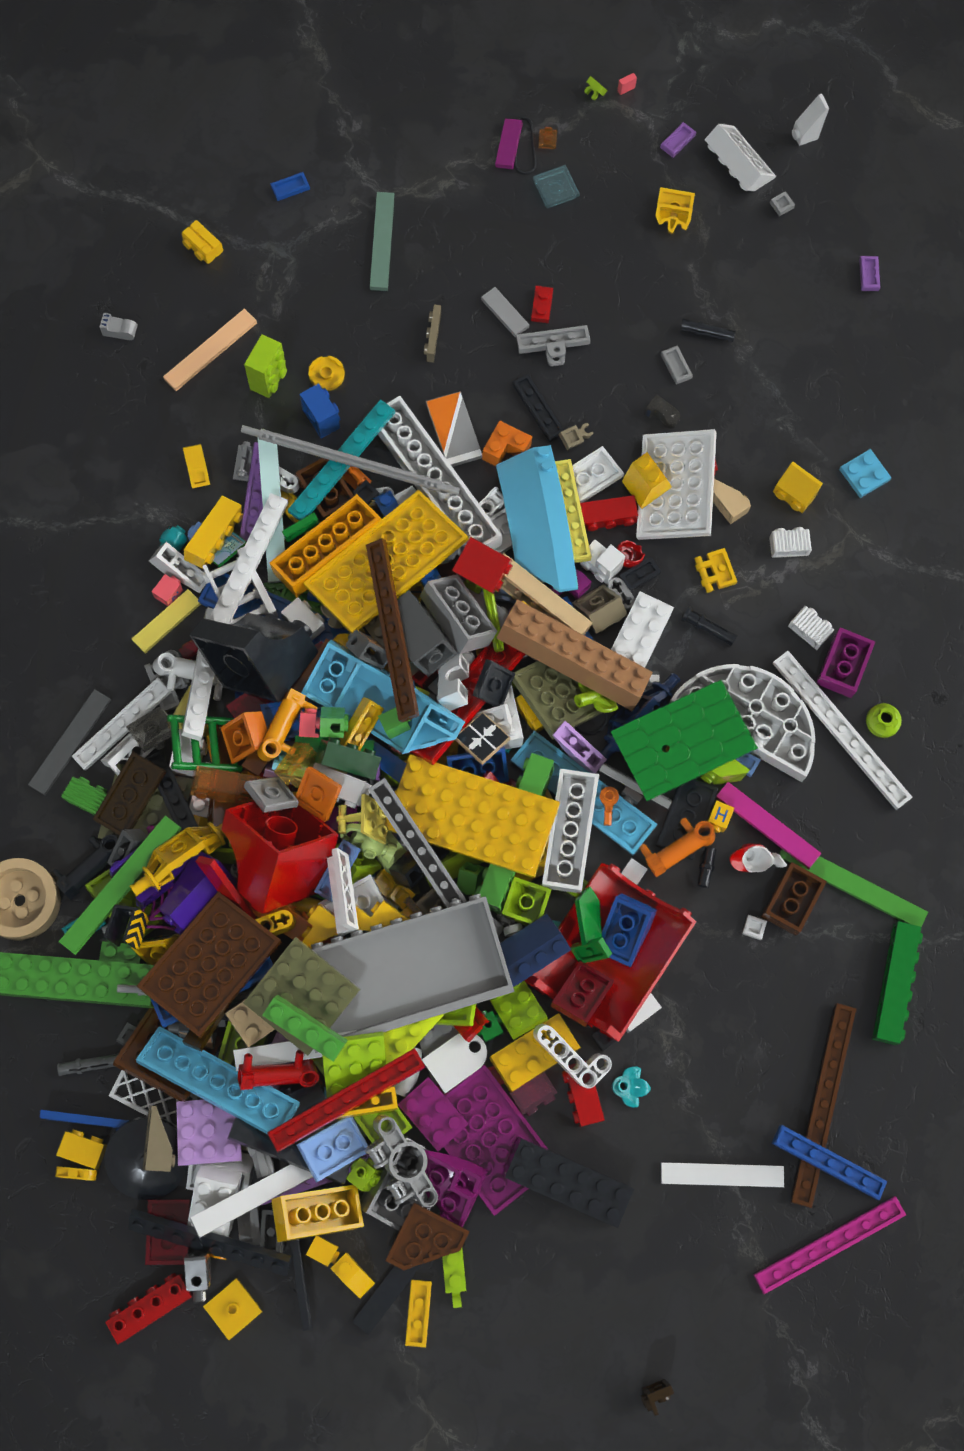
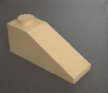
(730, 501)

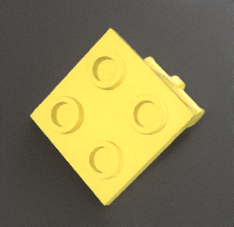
(371, 819)

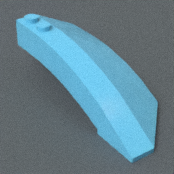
(343, 681)

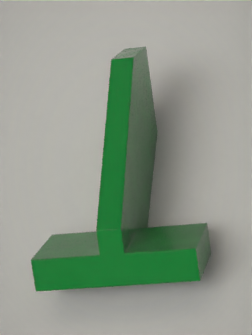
(589, 920)

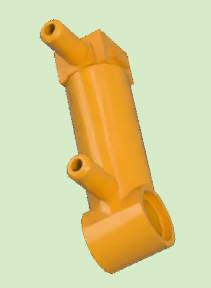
(281, 724)

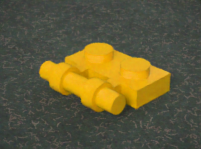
(720, 567)

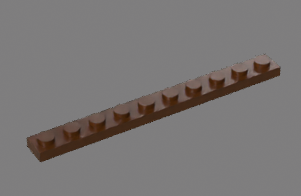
(392, 630)
(824, 1100)

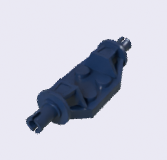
(651, 700)

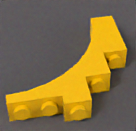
(325, 927)

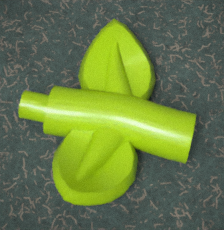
(590, 696)

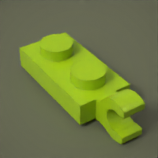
(454, 1276)

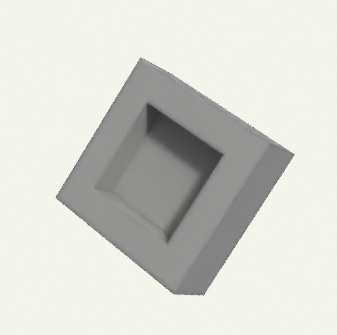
(782, 203)

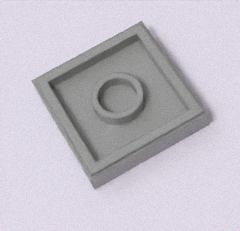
(271, 794)

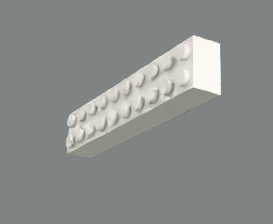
(420, 455)

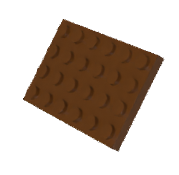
(209, 964)

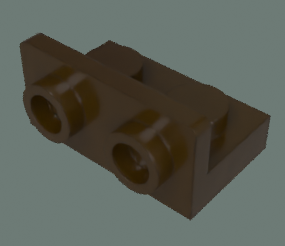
(658, 1391)

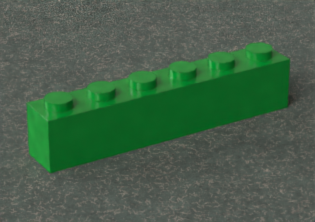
(896, 983)

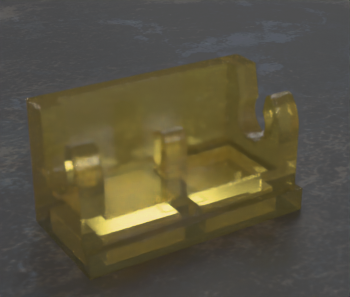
(295, 763)

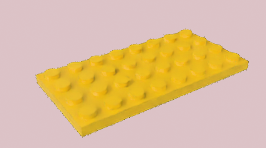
(416, 542)
(477, 815)

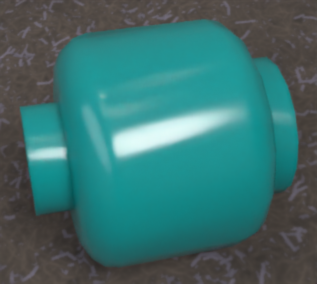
(174, 536)

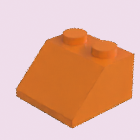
(244, 735)

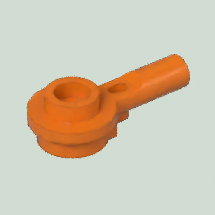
(609, 797)

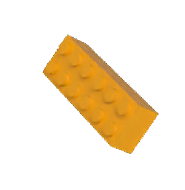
(323, 544)

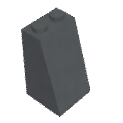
(423, 638)

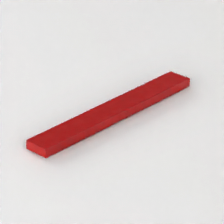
(346, 1100)

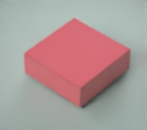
(627, 83)

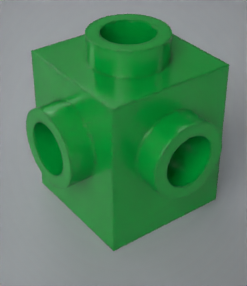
(495, 1030)

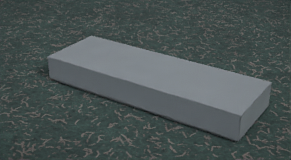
(505, 312)

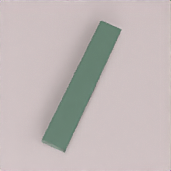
(382, 241)

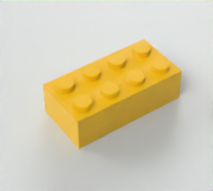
(527, 1058)
(317, 1213)

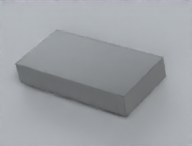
(676, 364)

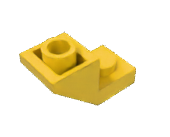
(196, 466)

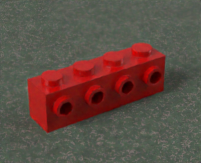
(149, 1308)

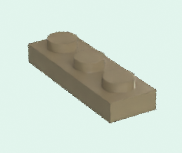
(432, 333)

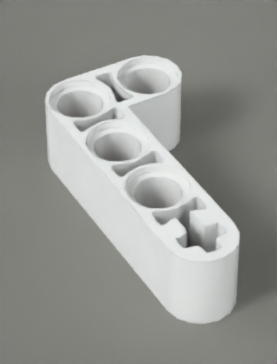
(567, 1053)

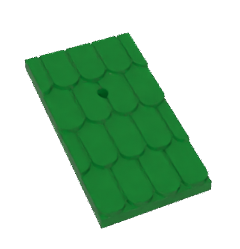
(701, 734)

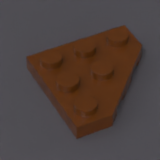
(425, 1238)

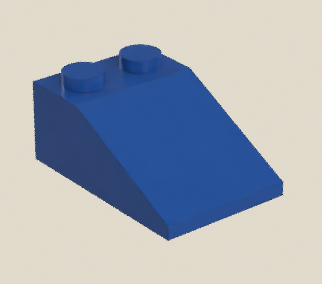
(627, 928)

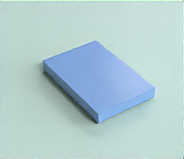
(333, 1148)

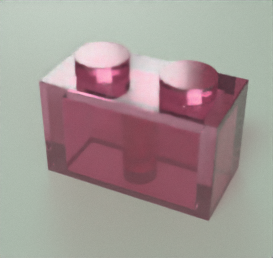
(533, 1093)

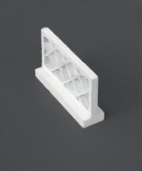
(123, 1074)

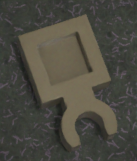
(573, 437)

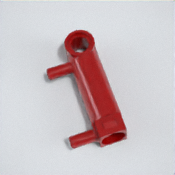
(299, 1072)

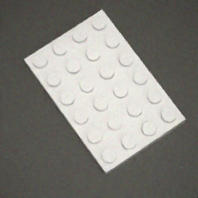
(689, 466)

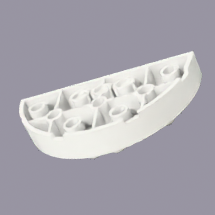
(770, 711)

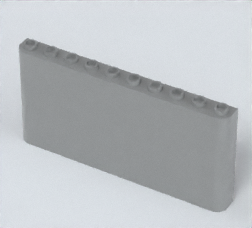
(419, 967)

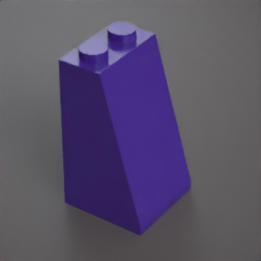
(190, 895)

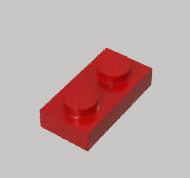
(542, 304)

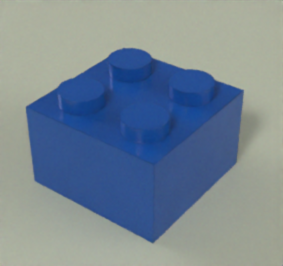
(320, 410)

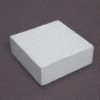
(634, 871)
(754, 927)

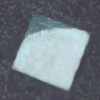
(556, 186)

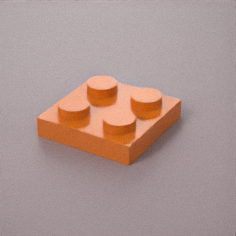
(318, 793)

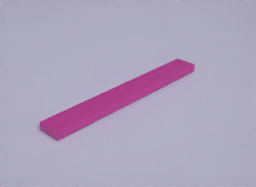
(829, 1245)

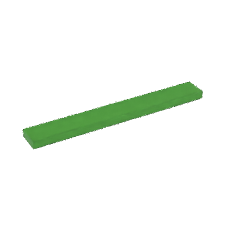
(117, 887)
(863, 890)

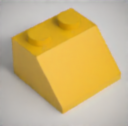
(645, 480)
(797, 487)

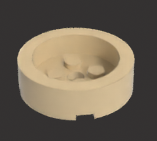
(41, 896)

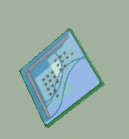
(229, 549)

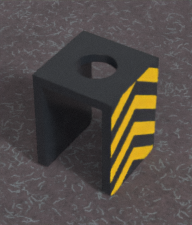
(118, 923)

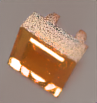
(547, 138)

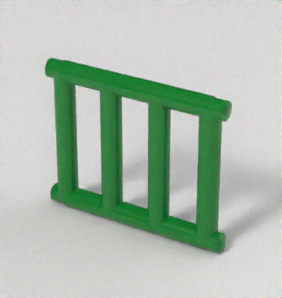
(212, 722)

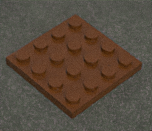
(127, 1057)

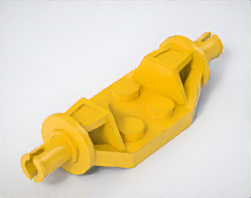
(177, 851)

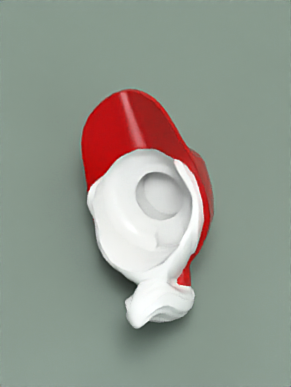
(755, 858)

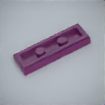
(508, 143)

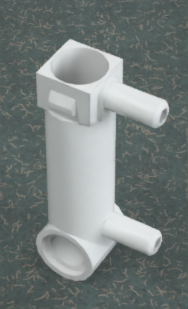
(181, 668)

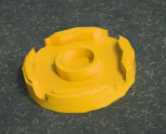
(327, 372)

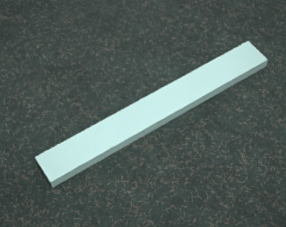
(271, 484)

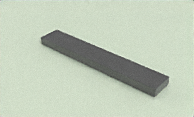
(69, 742)

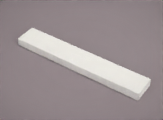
(116, 727)
(273, 1053)
(722, 1174)
(248, 1199)

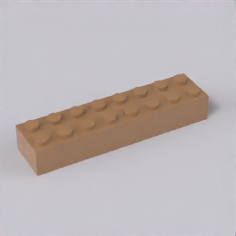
(574, 655)

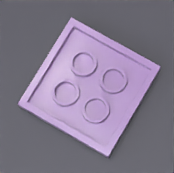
(204, 1134)

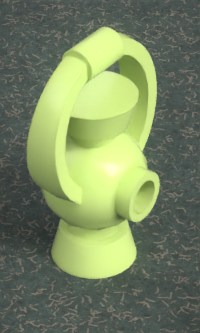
(368, 845)

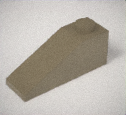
(157, 1149)

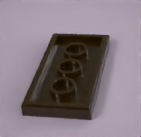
(129, 794)

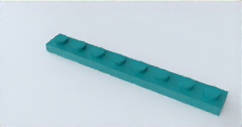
(333, 470)

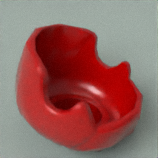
(632, 553)

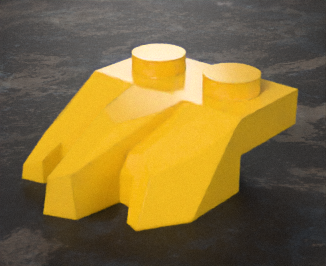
(674, 208)

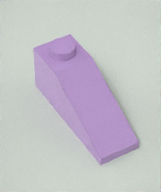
(578, 748)

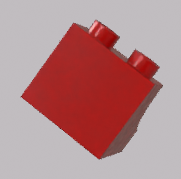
(277, 853)

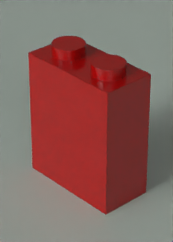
(483, 566)

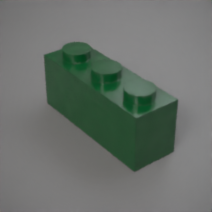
(348, 758)

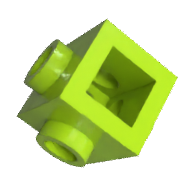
(364, 1175)

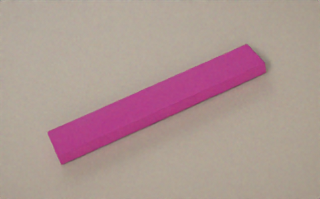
(768, 825)

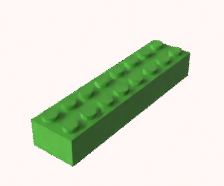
(496, 879)
(71, 979)

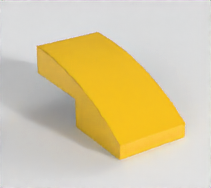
(393, 892)

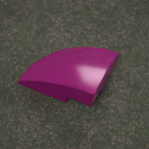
(455, 1183)

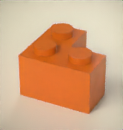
(505, 440)

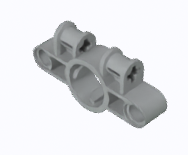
(416, 1181)

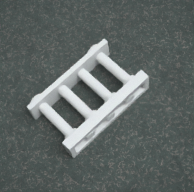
(258, 592)

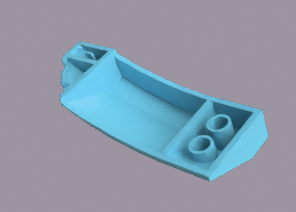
(538, 517)

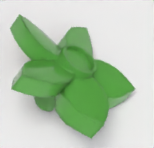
(274, 588)

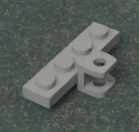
(553, 342)

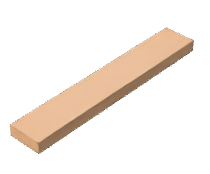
(210, 350)

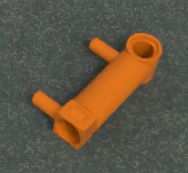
(679, 849)

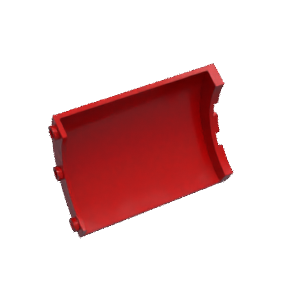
(630, 984)

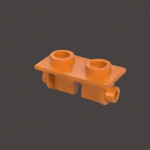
(355, 477)

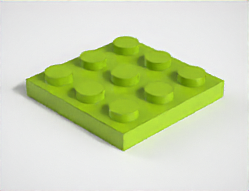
(357, 1059)

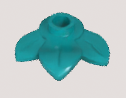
(633, 1084)

